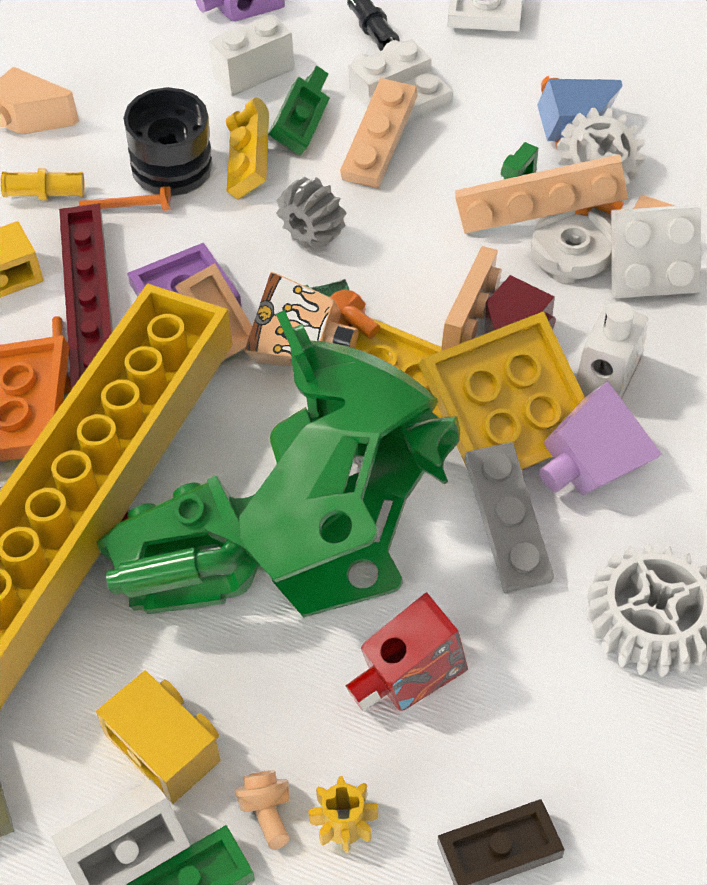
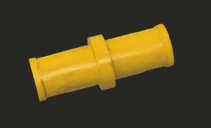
(42, 184)

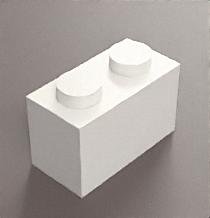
(251, 54)
(122, 838)

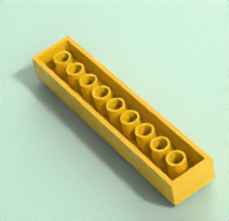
(97, 459)

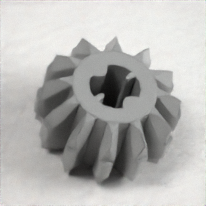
(311, 212)

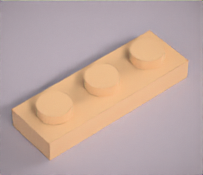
(379, 133)
(471, 301)

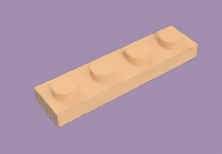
(541, 194)

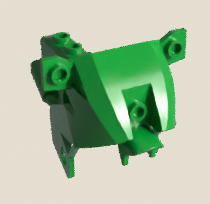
(308, 514)

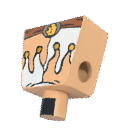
(302, 305)

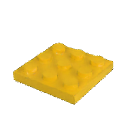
(505, 388)

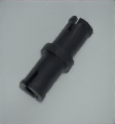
(373, 22)

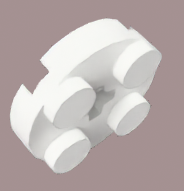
(567, 261)

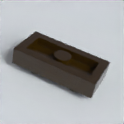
(501, 845)

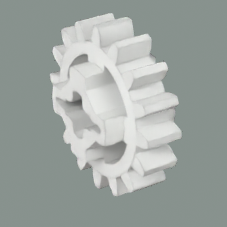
(601, 133)

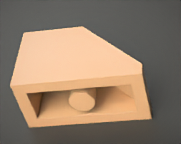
(34, 104)

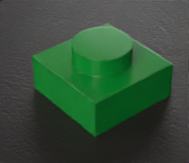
(521, 163)

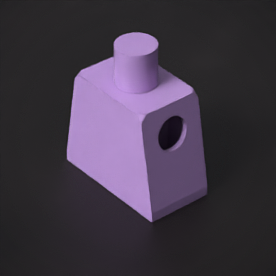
(596, 444)

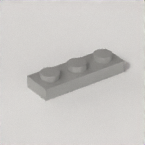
(508, 517)

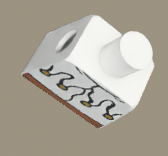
(619, 340)

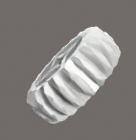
(648, 624)

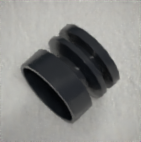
(168, 140)

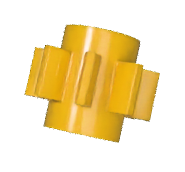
(343, 830)

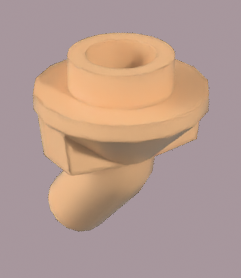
(262, 793)

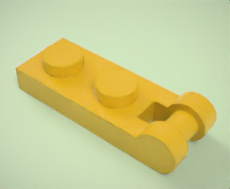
(247, 148)

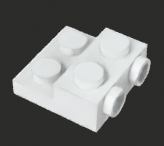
(400, 63)

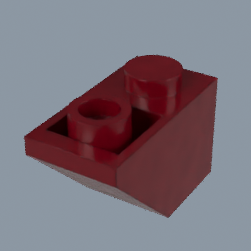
(515, 302)

